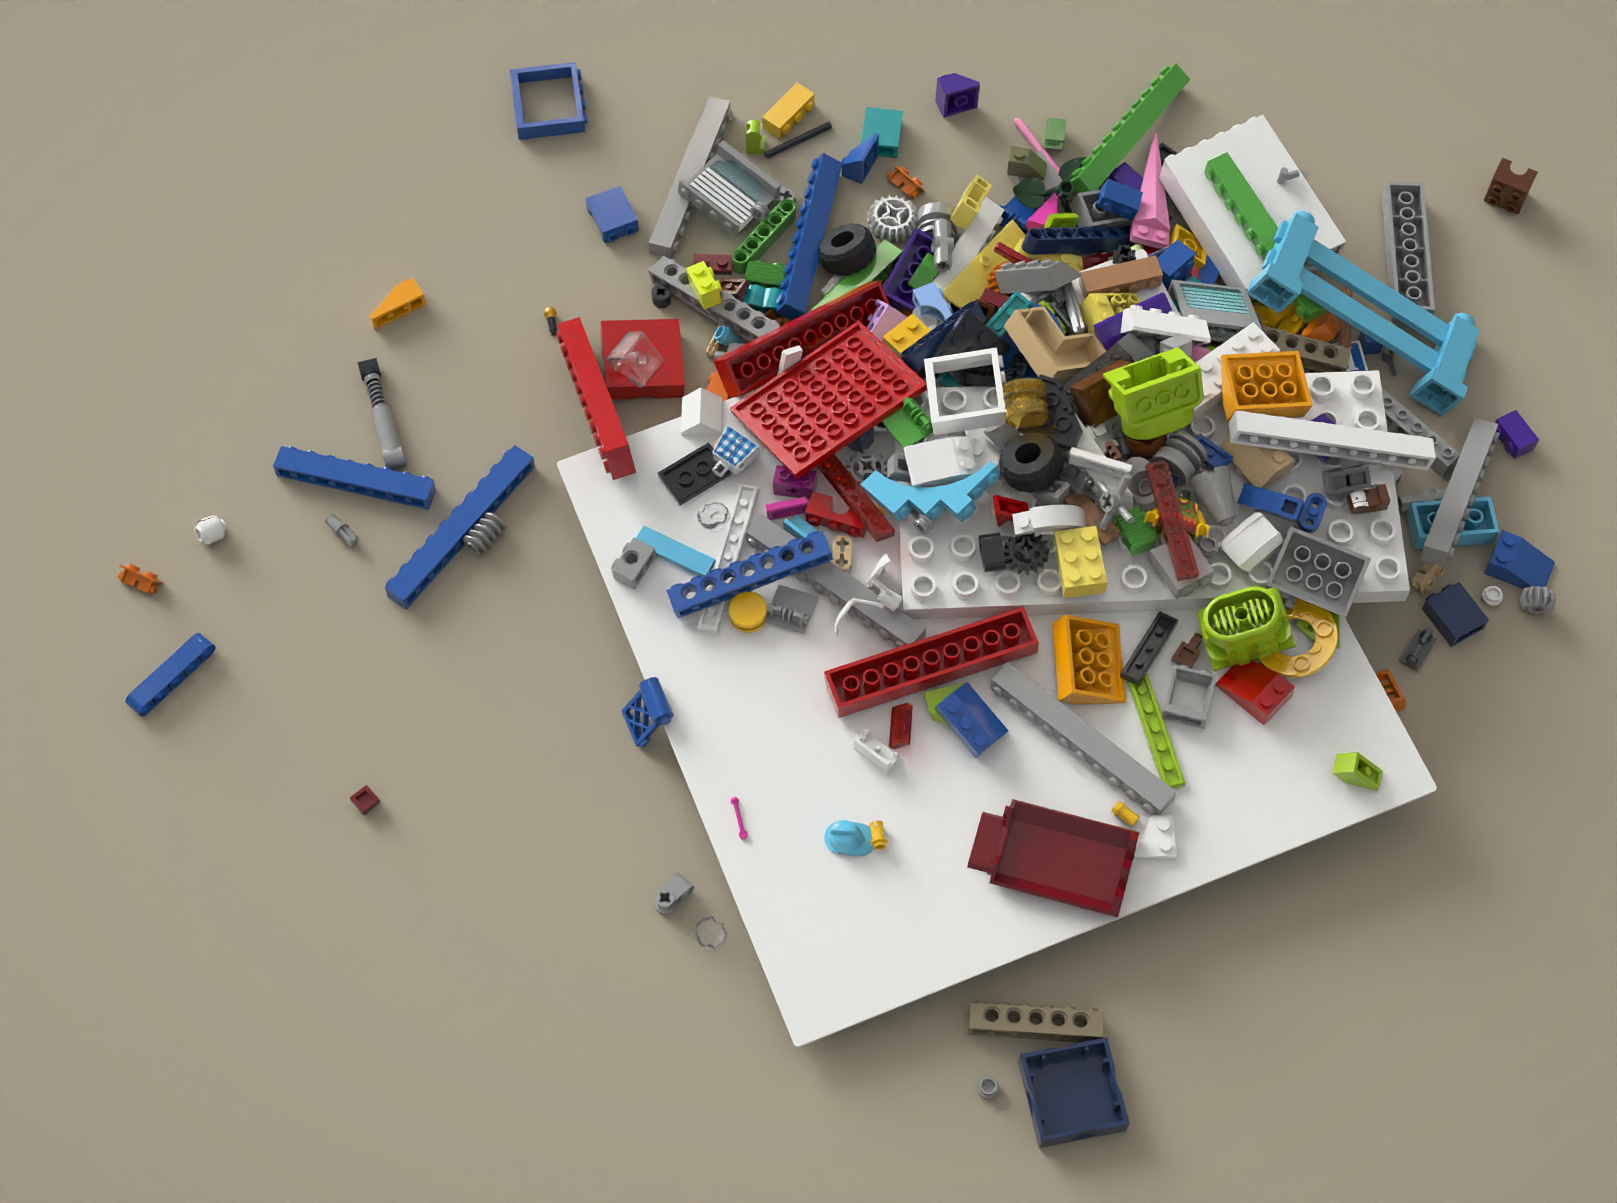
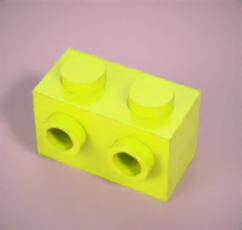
(704, 285)

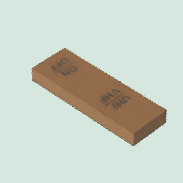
(1093, 517)

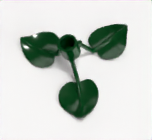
(1031, 190)

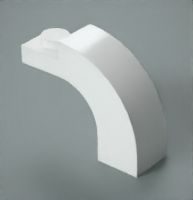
(1048, 518)

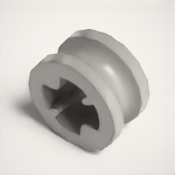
(759, 211)
(923, 524)

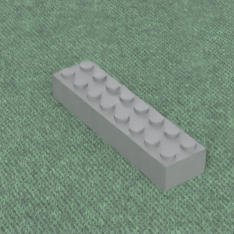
(1408, 243)

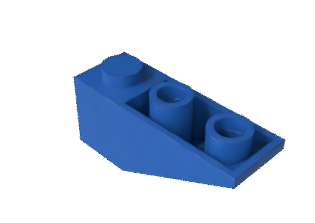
(1271, 502)

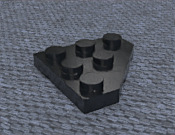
(1062, 421)

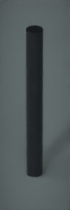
(797, 140)

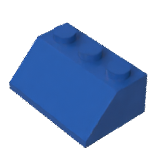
(971, 719)

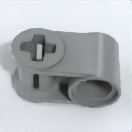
(674, 891)

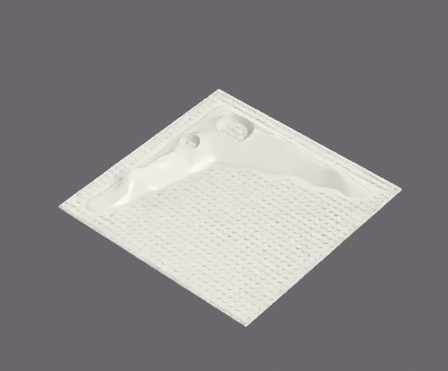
(911, 919)

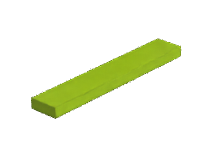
(1156, 733)

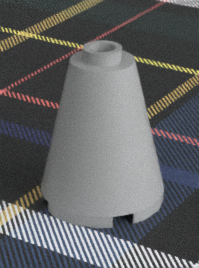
(1216, 494)

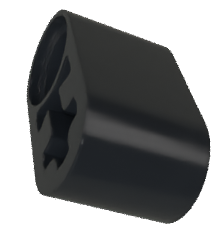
(992, 552)

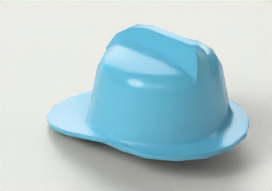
(849, 838)

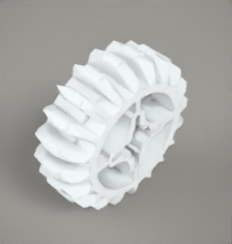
(890, 225)

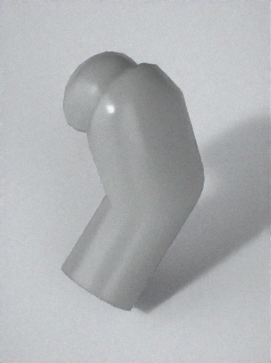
(1289, 600)

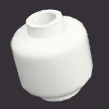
(210, 529)

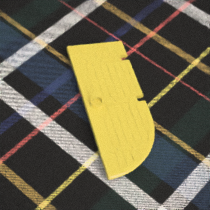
(973, 278)

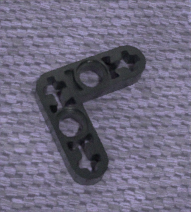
(1017, 369)

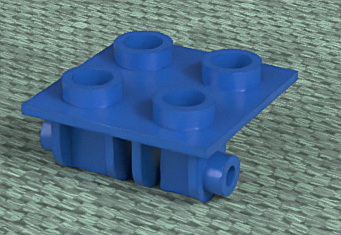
(1018, 213)

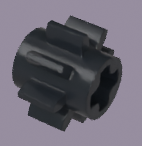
(1123, 254)

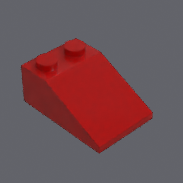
(1256, 689)

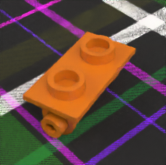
(900, 176)
(147, 581)

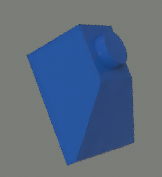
(861, 159)

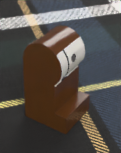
(1369, 500)

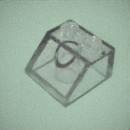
(635, 358)

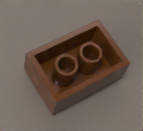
(1093, 397)

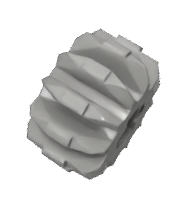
(1538, 600)

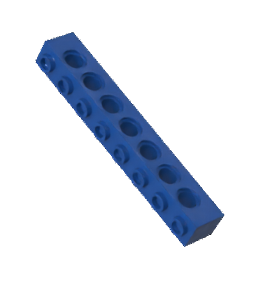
(781, 569)

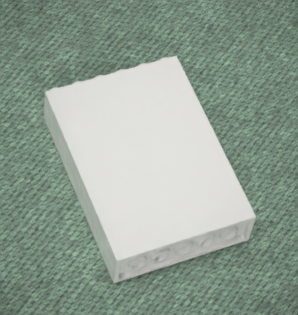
(1259, 158)

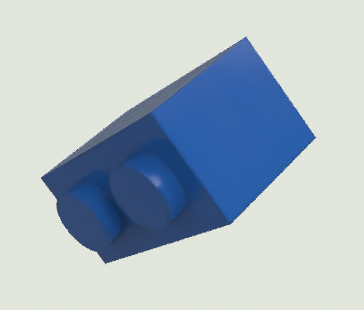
(1119, 199)

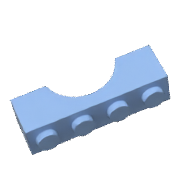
(930, 302)

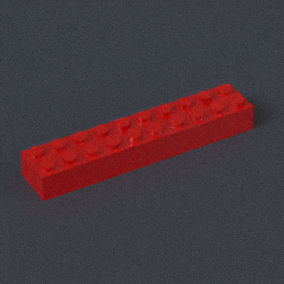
(760, 359)
(596, 398)
(931, 662)

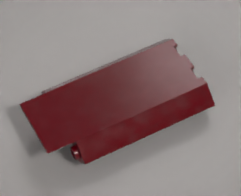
(1055, 856)

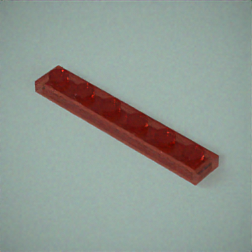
(856, 499)
(1172, 520)

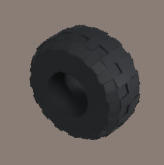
(847, 249)
(1032, 476)

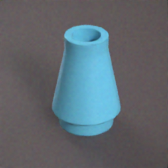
(726, 336)

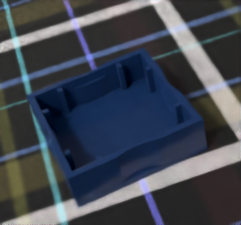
(1073, 1092)

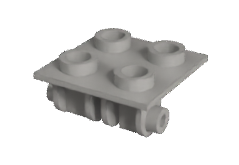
(791, 608)

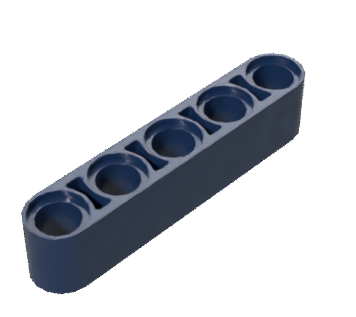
(925, 346)

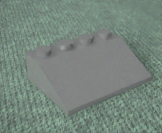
(1318, 571)

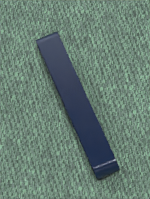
(1076, 240)

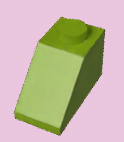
(1357, 770)

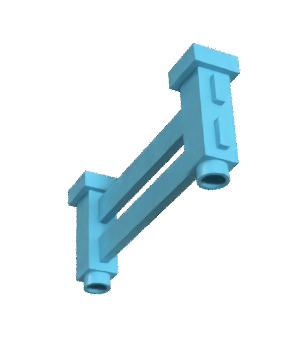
(1286, 278)

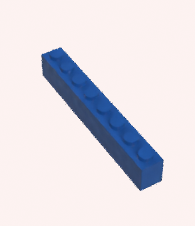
(354, 477)

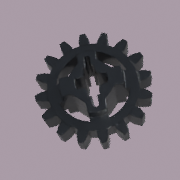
(1016, 553)

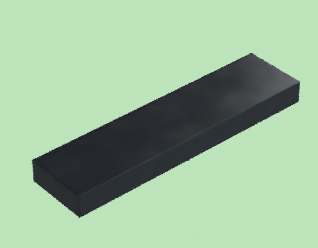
(1149, 648)

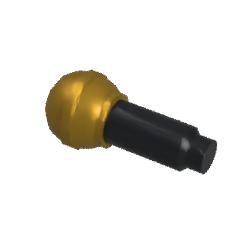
(550, 314)

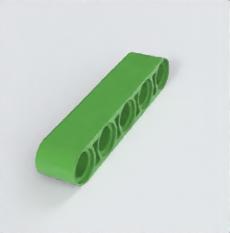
(764, 235)

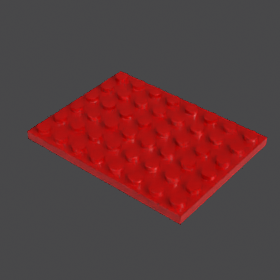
(828, 399)

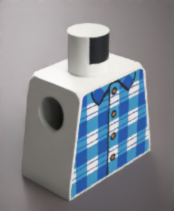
(733, 452)

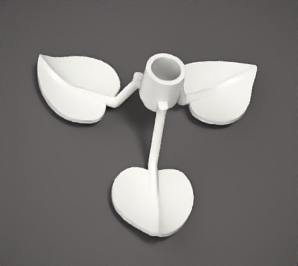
(887, 597)

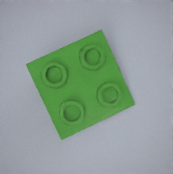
(909, 423)

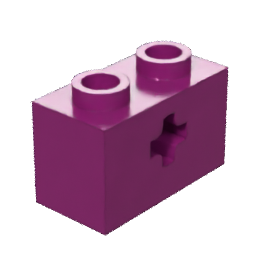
(787, 485)

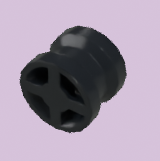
(659, 300)

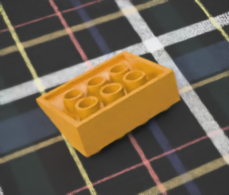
(1265, 384)
(1088, 661)

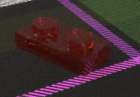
(900, 725)

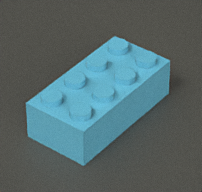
(1478, 529)

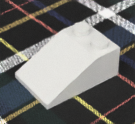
(940, 461)

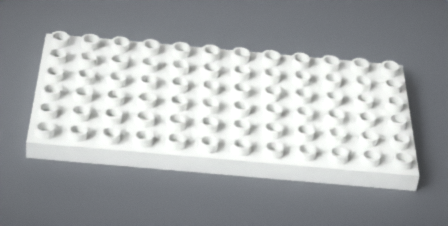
(945, 568)

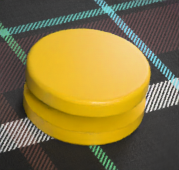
(747, 612)

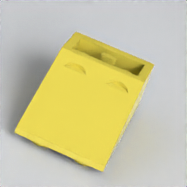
(1104, 305)

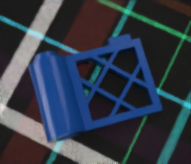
(654, 705)

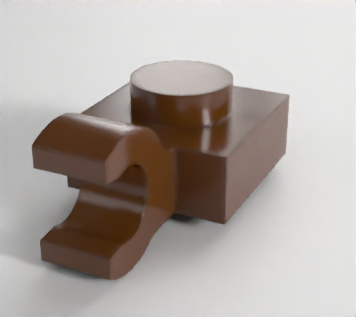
(1188, 653)

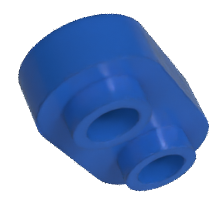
(1312, 514)

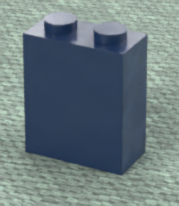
(1454, 613)

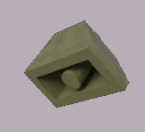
(1025, 163)

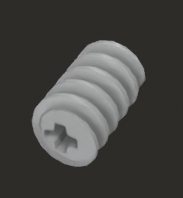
(483, 532)

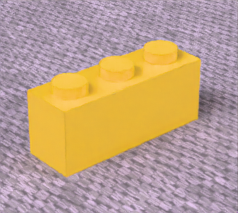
(788, 111)

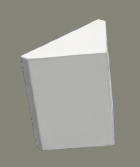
(701, 413)

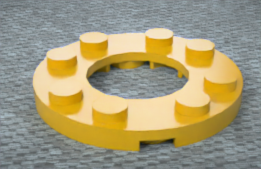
(1319, 654)

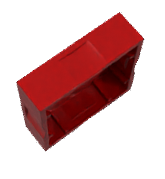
(665, 336)

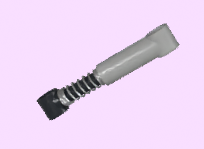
(382, 415)

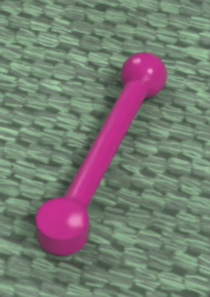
(742, 834)

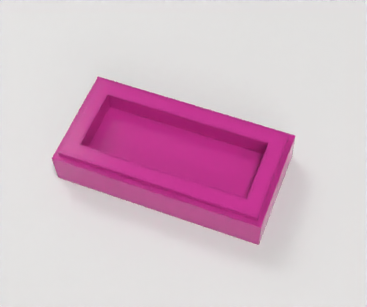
(786, 508)

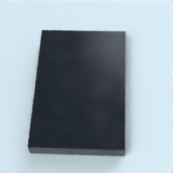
(691, 474)

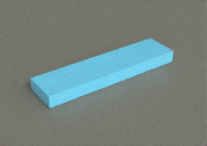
(677, 552)

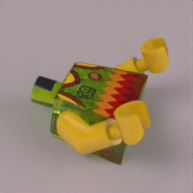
(1193, 518)

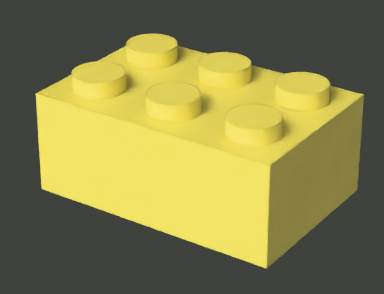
(1079, 562)

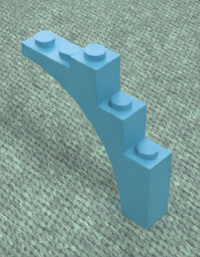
(930, 501)

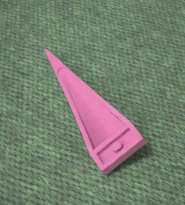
(1151, 222)

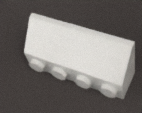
(1164, 325)

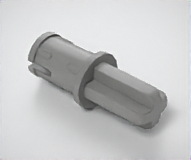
(341, 529)

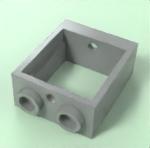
(1186, 715)

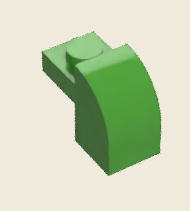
(1055, 133)

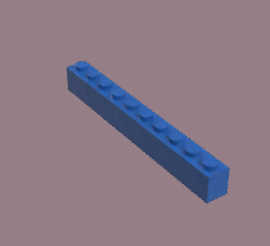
(810, 231)
(448, 539)

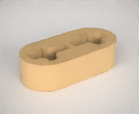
(847, 554)

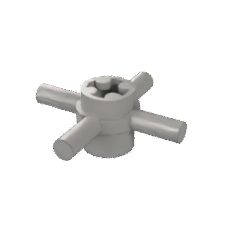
(1116, 502)

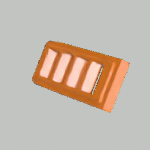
(1398, 699)

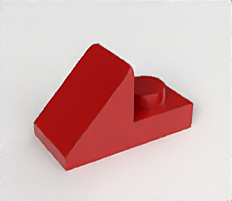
(1005, 507)

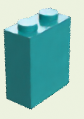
(888, 126)

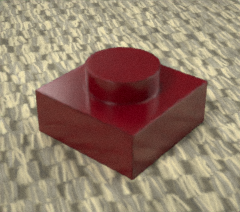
(365, 800)

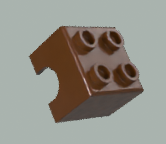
(1509, 189)

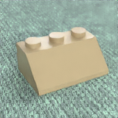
(1259, 464)

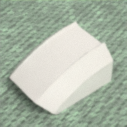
(1252, 542)

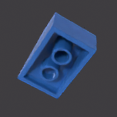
(1518, 562)

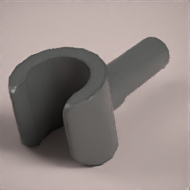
(1388, 358)

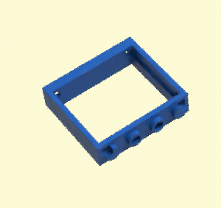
(548, 127)

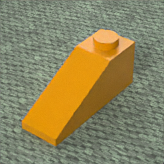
(399, 302)

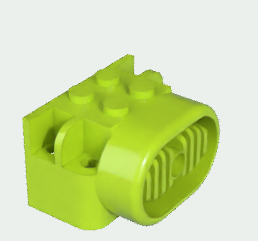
(1156, 394)
(1245, 626)

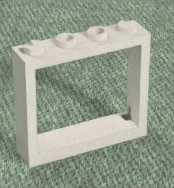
(967, 420)

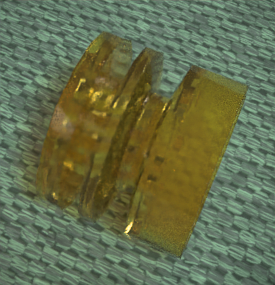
(1025, 402)

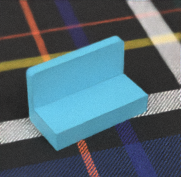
(798, 527)

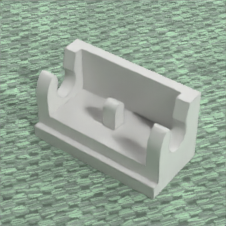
(876, 751)

